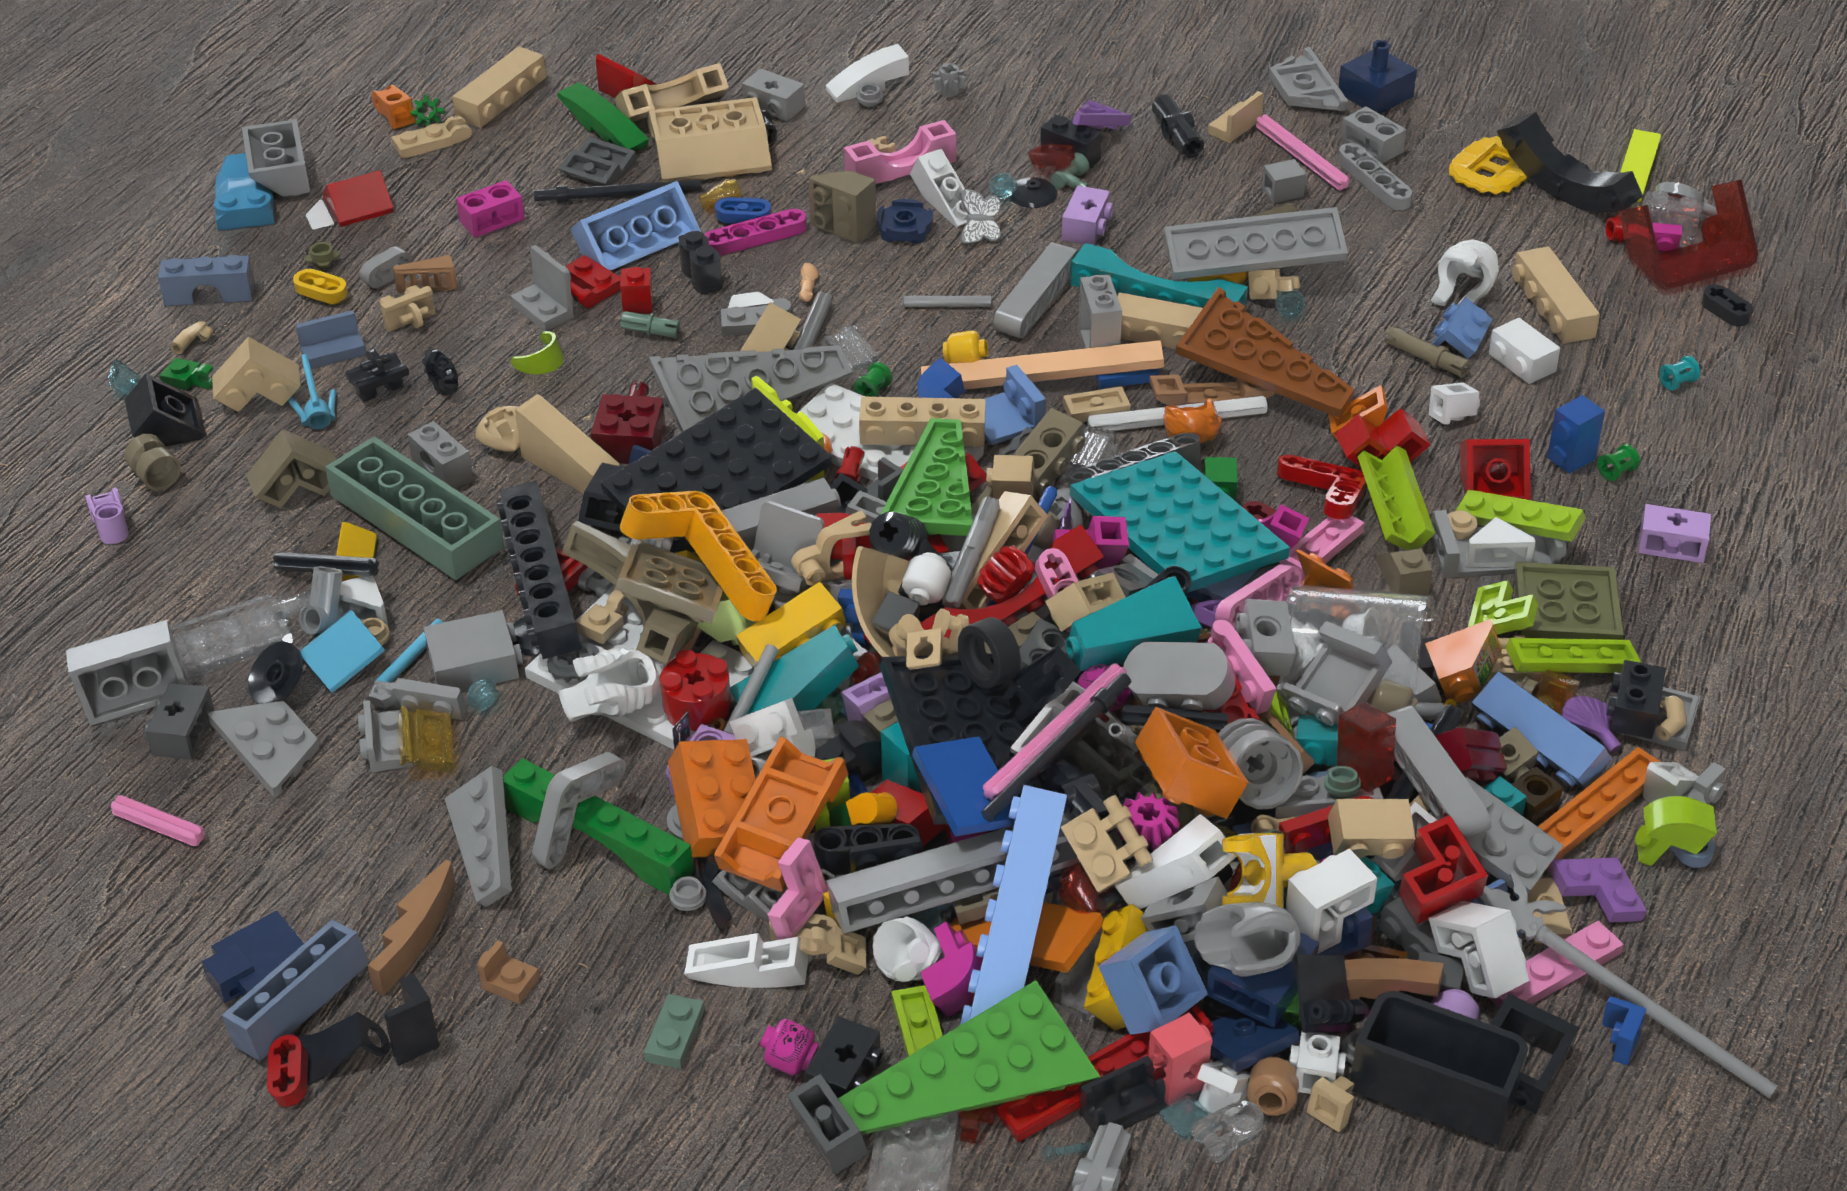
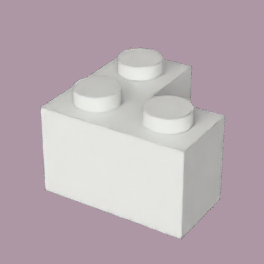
(1328, 894)
(1486, 944)

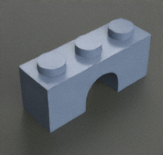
(228, 274)

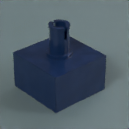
(1377, 79)

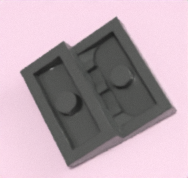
(598, 162)

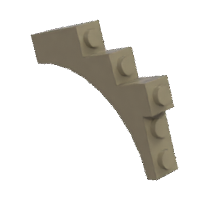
(663, 630)

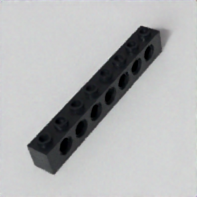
(537, 571)

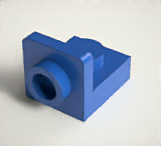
(1627, 1023)

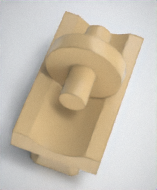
(407, 309)

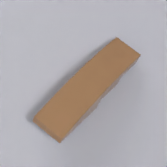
(418, 920)
(1378, 975)

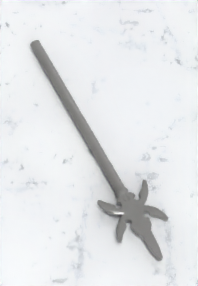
(1534, 928)

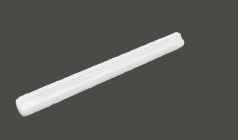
(1154, 416)

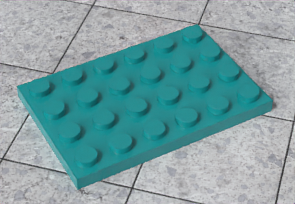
(1181, 520)

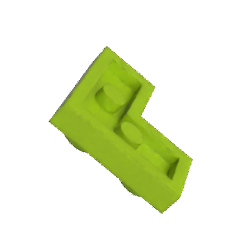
(1506, 614)

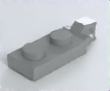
(418, 696)

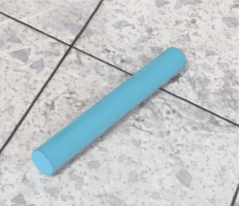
(405, 658)

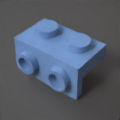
(1462, 327)

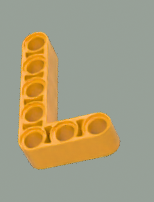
(712, 538)

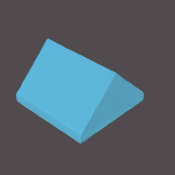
(341, 651)

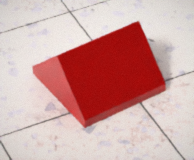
(615, 78)
(358, 198)

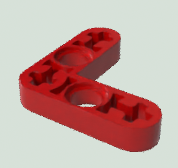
(1344, 484)

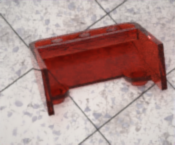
(1725, 247)

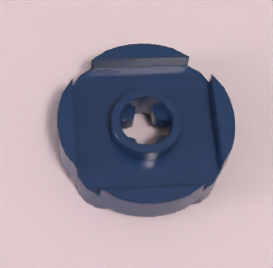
(904, 221)

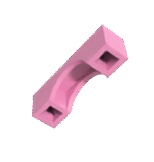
(888, 166)

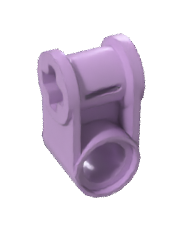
(108, 516)

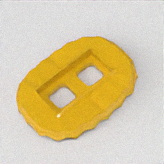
(1478, 157)

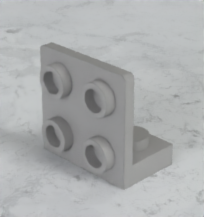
(550, 297)

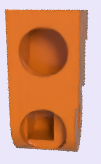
(394, 106)

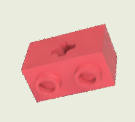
(1178, 1054)

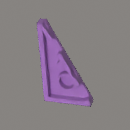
(1101, 116)

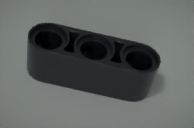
(833, 842)

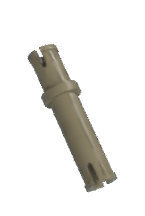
(1437, 356)

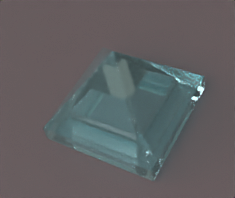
(122, 378)
(1184, 1114)

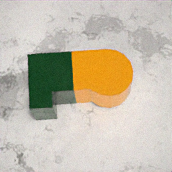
(864, 810)

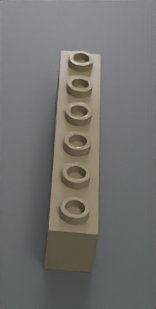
(1052, 447)

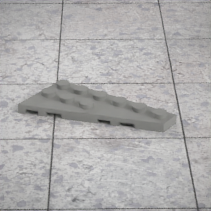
(708, 382)

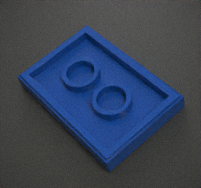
(956, 779)

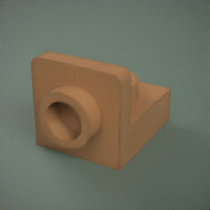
(505, 974)

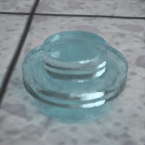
(1003, 185)
(482, 694)

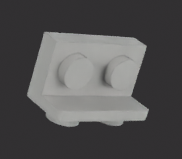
(381, 739)

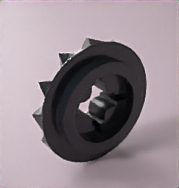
(440, 372)

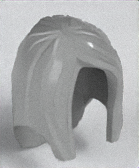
(1247, 937)

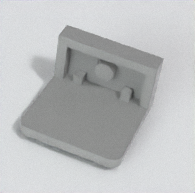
(778, 537)

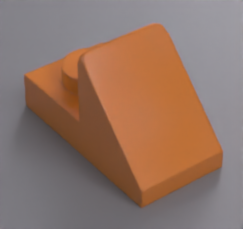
(1370, 406)

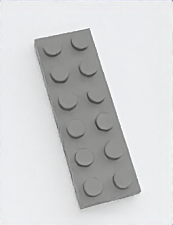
(1255, 243)

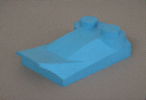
(239, 198)

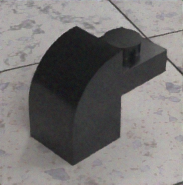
(858, 748)

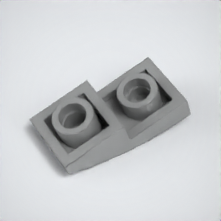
(747, 893)

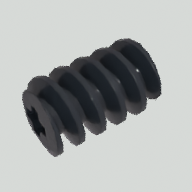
(897, 534)

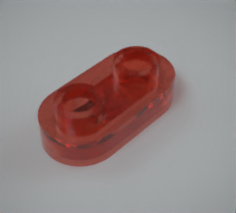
(1052, 155)

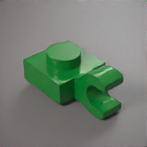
(185, 373)

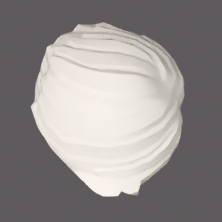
(905, 949)

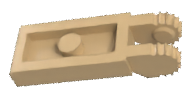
(431, 137)

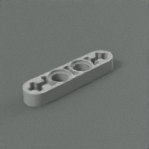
(1357, 159)

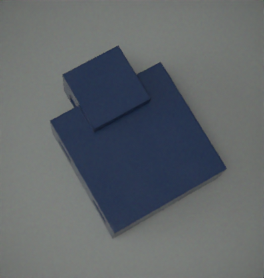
(249, 956)

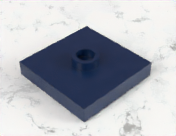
(1243, 1041)

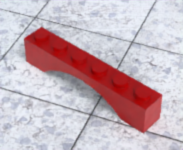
(1083, 558)

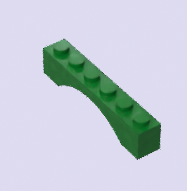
(647, 850)

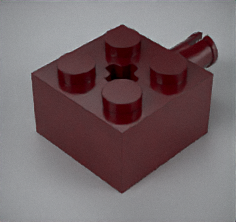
(629, 422)

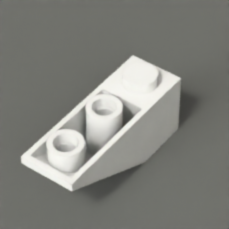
(940, 186)
(1177, 865)

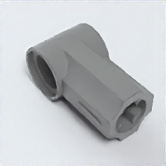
(324, 601)

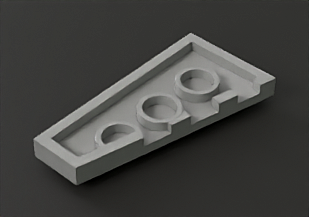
(481, 833)

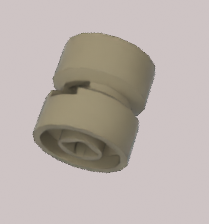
(152, 462)

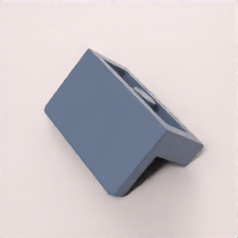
(330, 339)

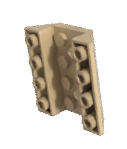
(710, 140)

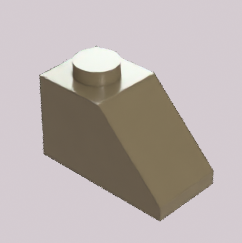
(1406, 571)

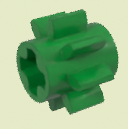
(422, 107)

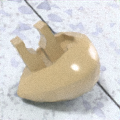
(499, 429)

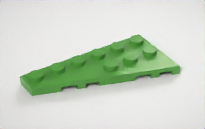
(936, 481)
(987, 1061)

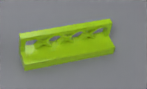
(1397, 498)

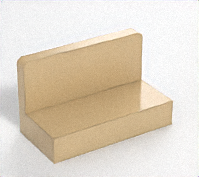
(1237, 119)

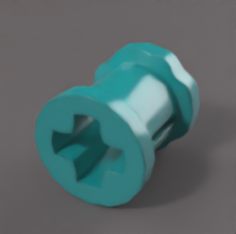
(1682, 377)

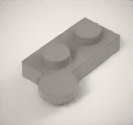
(743, 320)

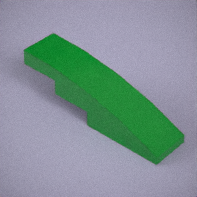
(602, 116)

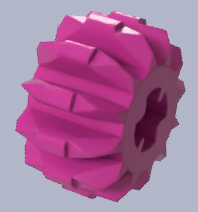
(1153, 819)

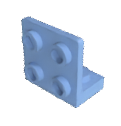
(1014, 409)

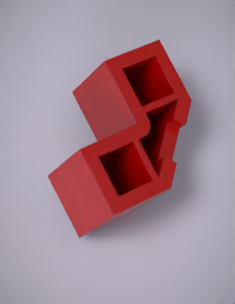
(1397, 430)

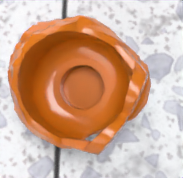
(1199, 420)

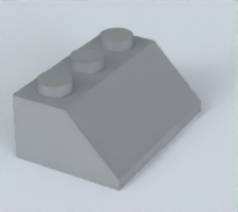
(276, 157)
(125, 671)

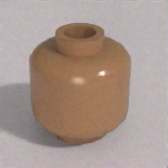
(1273, 1086)

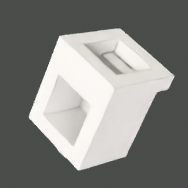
(1453, 402)

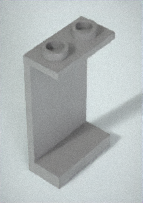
(1452, 552)

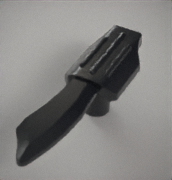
(705, 871)

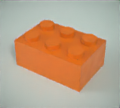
(1190, 763)
(709, 788)

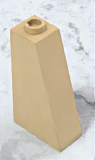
(557, 444)

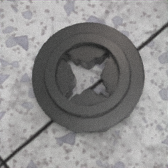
(562, 665)

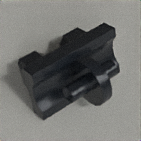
(375, 372)

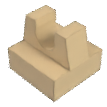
(1331, 1102)

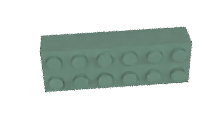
(415, 507)

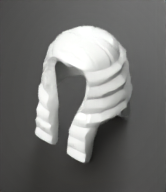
(1471, 258)
(615, 684)

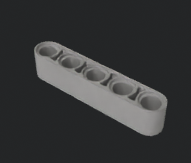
(1035, 291)
(1436, 774)

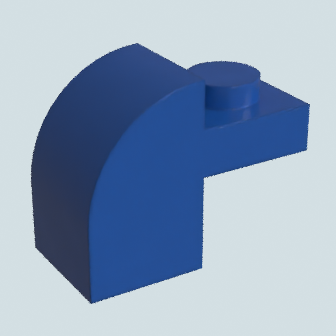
(940, 381)

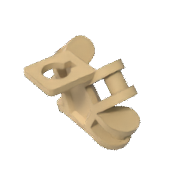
(912, 640)

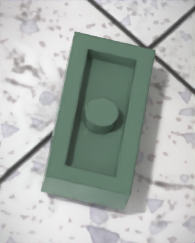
(674, 1031)

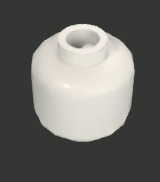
(926, 578)

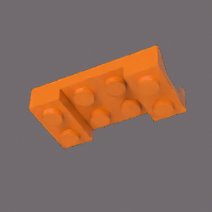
(777, 812)

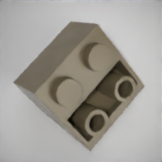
(843, 204)

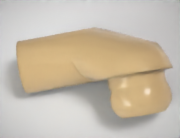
(189, 334)

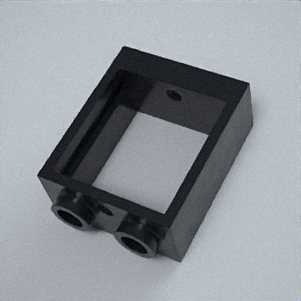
(1544, 1032)

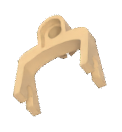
(814, 561)

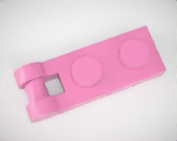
(1255, 683)

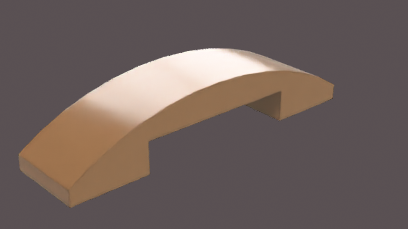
(1173, 392)

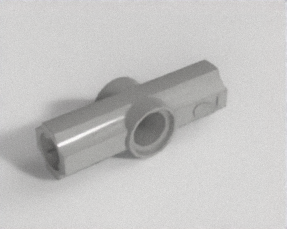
(1104, 1160)

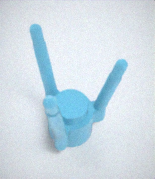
(316, 412)

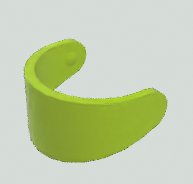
(543, 361)

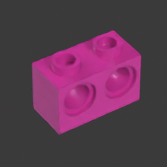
(490, 208)

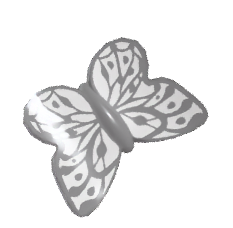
(980, 218)

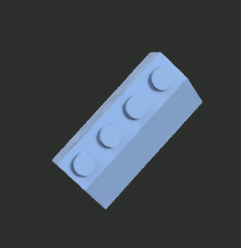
(635, 227)

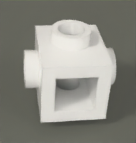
(1317, 1058)

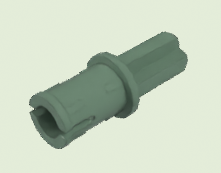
(650, 324)

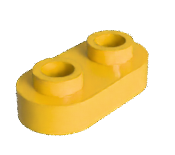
(320, 286)

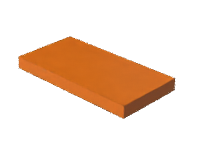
(1059, 936)

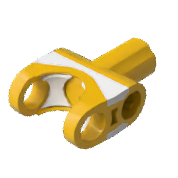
(1263, 867)

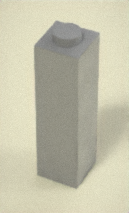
(809, 498)

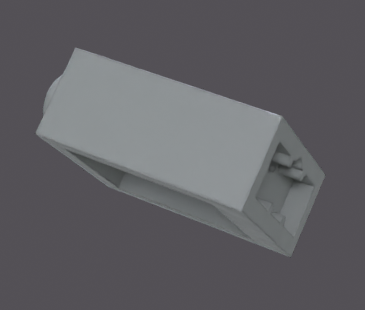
(1099, 312)

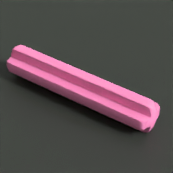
(158, 820)

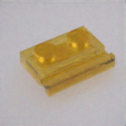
(425, 739)

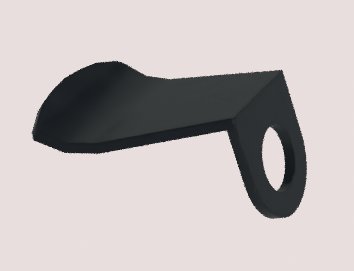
(338, 1042)

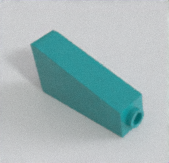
(1149, 615)
(805, 672)

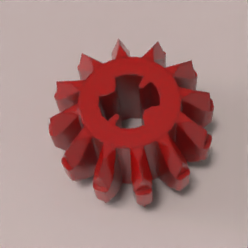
(1005, 574)

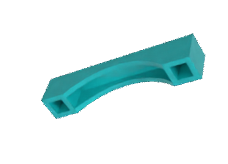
(1101, 261)

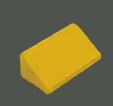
(355, 543)

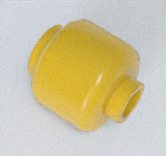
(965, 347)

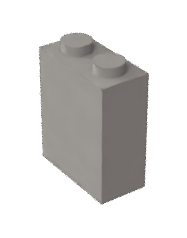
(473, 650)

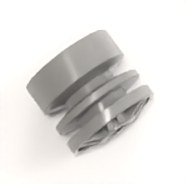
(1273, 764)

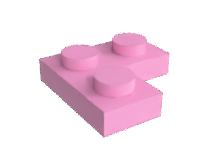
(804, 890)

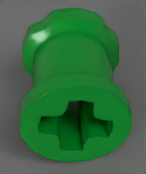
(876, 378)
(1618, 462)

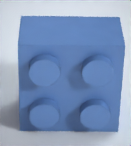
(1153, 980)

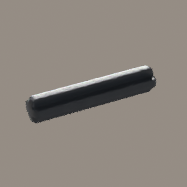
(1138, 716)

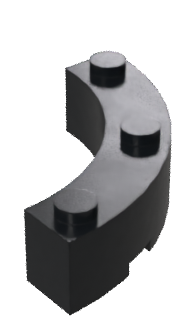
(1562, 174)

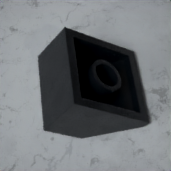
(164, 412)

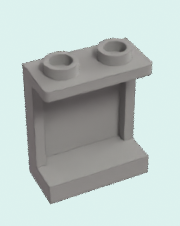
(1339, 675)

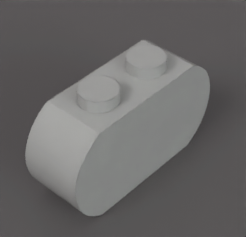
(1180, 675)

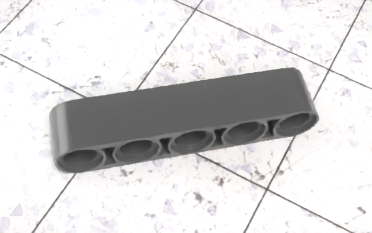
(1184, 444)

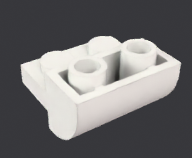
(766, 726)

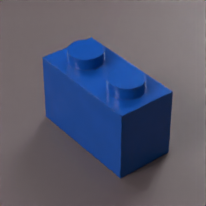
(1575, 434)

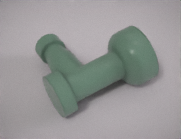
(1078, 167)

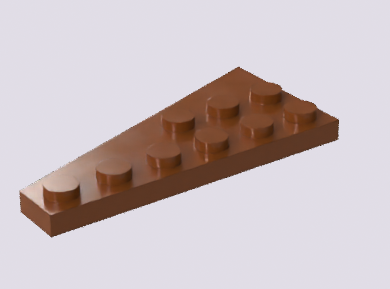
(1257, 353)

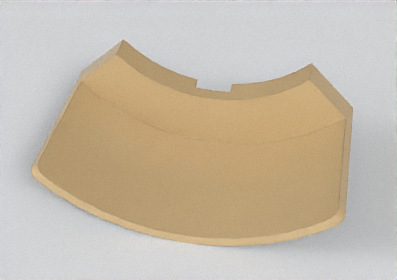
(872, 578)

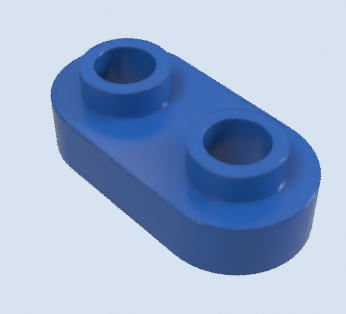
(737, 210)

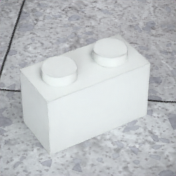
(1524, 350)

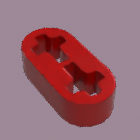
(295, 1069)

